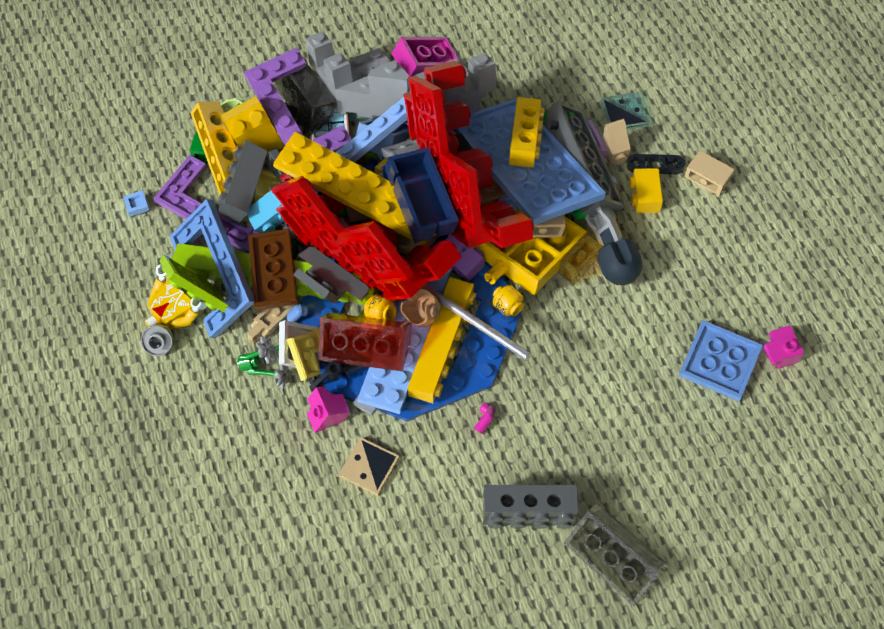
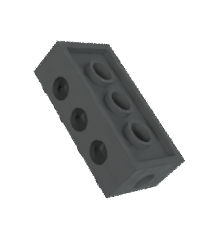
(530, 505)

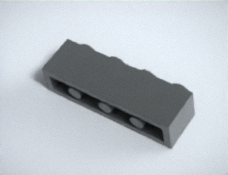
(242, 181)

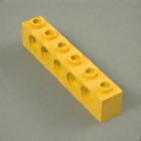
(215, 140)

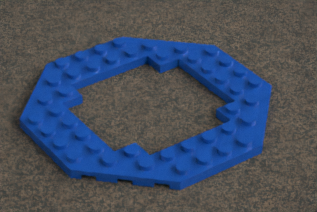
(475, 364)

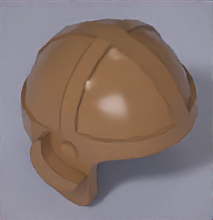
(421, 308)

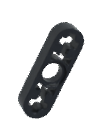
(671, 169)

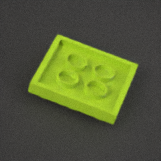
(193, 283)

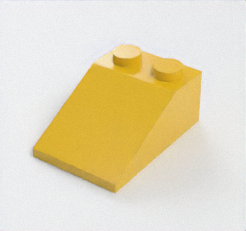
(252, 124)

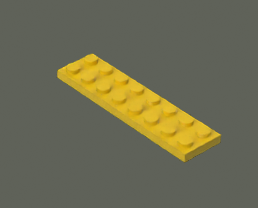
(343, 181)

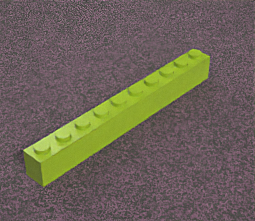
(201, 262)

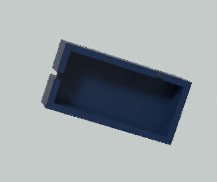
(421, 195)

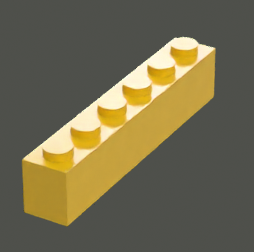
(440, 344)

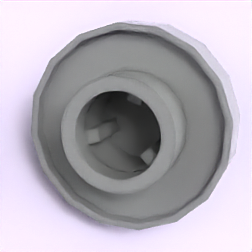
(157, 336)

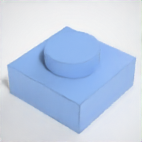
(136, 203)

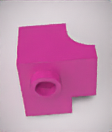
(783, 348)
(326, 409)

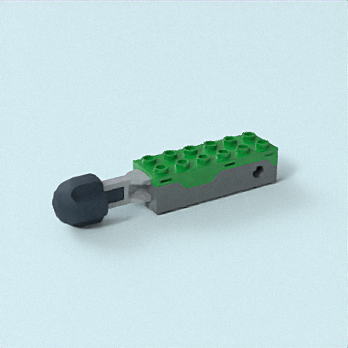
(618, 256)

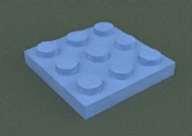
(720, 360)

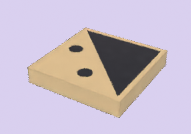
(369, 466)

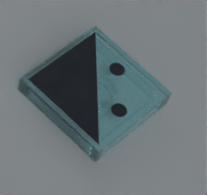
(625, 107)

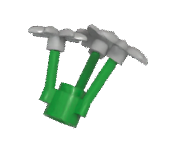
(250, 361)

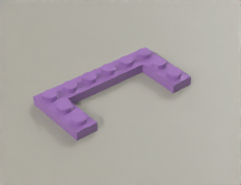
(261, 82)
(173, 198)

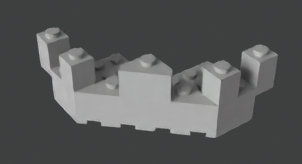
(374, 83)

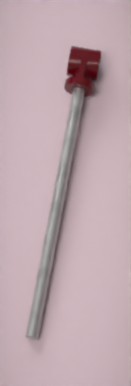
(480, 324)

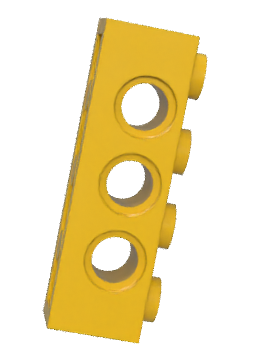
(526, 132)

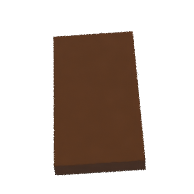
(272, 269)

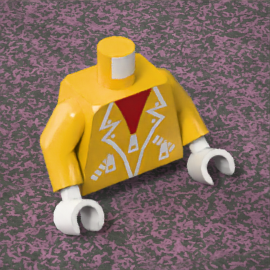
(171, 305)

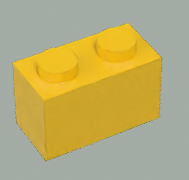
(646, 190)

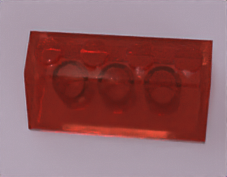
(364, 341)

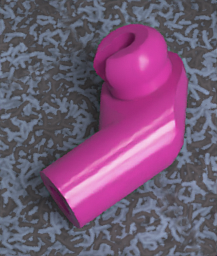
(486, 419)

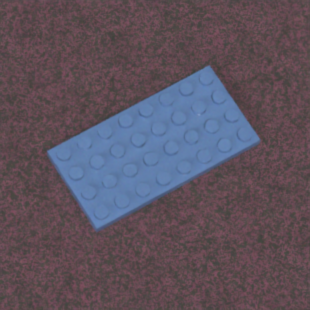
(541, 192)

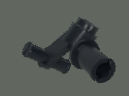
(333, 373)

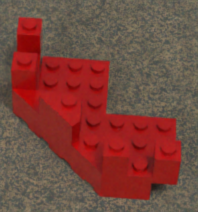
(461, 172)
(361, 248)

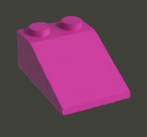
(420, 52)

